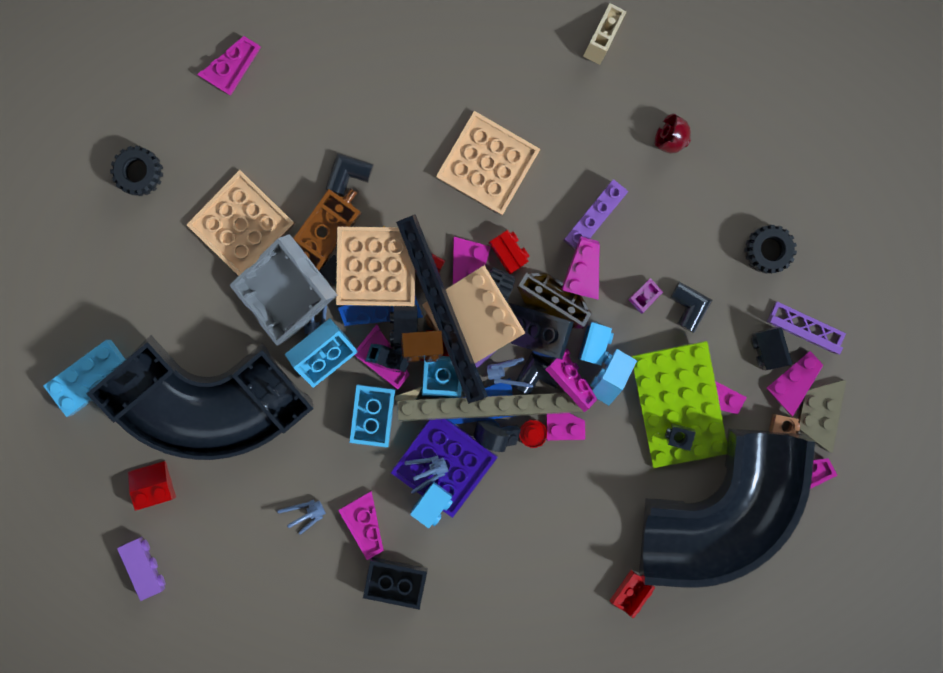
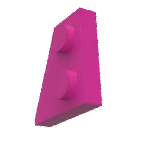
(565, 427)

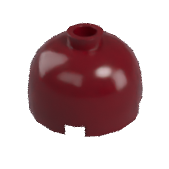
(674, 134)

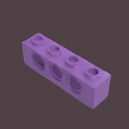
(596, 213)

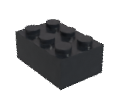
(395, 583)

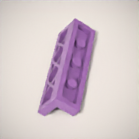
(803, 334)

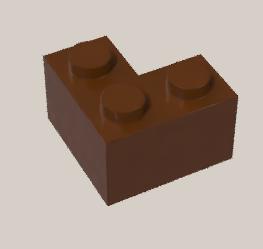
(422, 345)

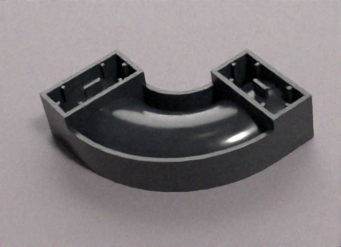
(200, 414)
(739, 523)

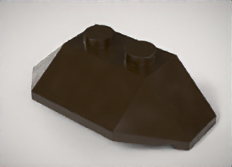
(545, 294)

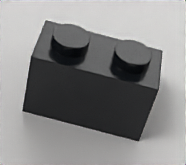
(771, 348)

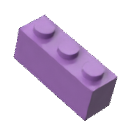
(141, 568)

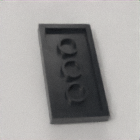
(542, 331)

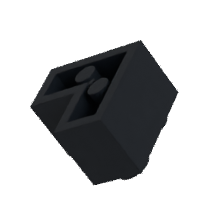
(405, 321)

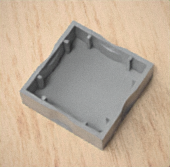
(283, 289)

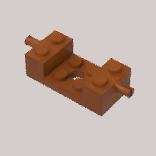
(330, 213)

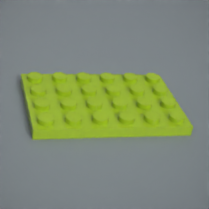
(680, 389)

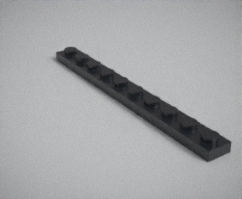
(441, 309)

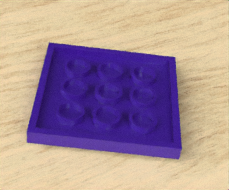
(463, 455)

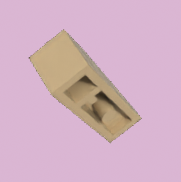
(604, 34)

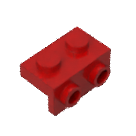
(632, 594)

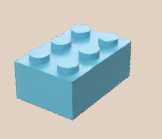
(321, 353)
(372, 415)

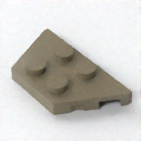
(821, 413)

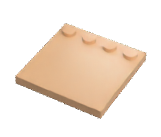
(488, 163)
(240, 223)
(373, 268)
(481, 313)

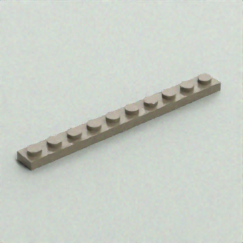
(489, 407)

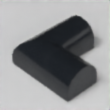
(347, 167)
(695, 304)
(534, 371)

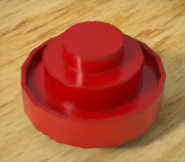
(533, 434)

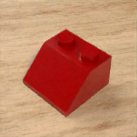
(150, 486)

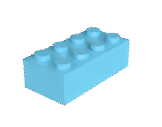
(73, 383)

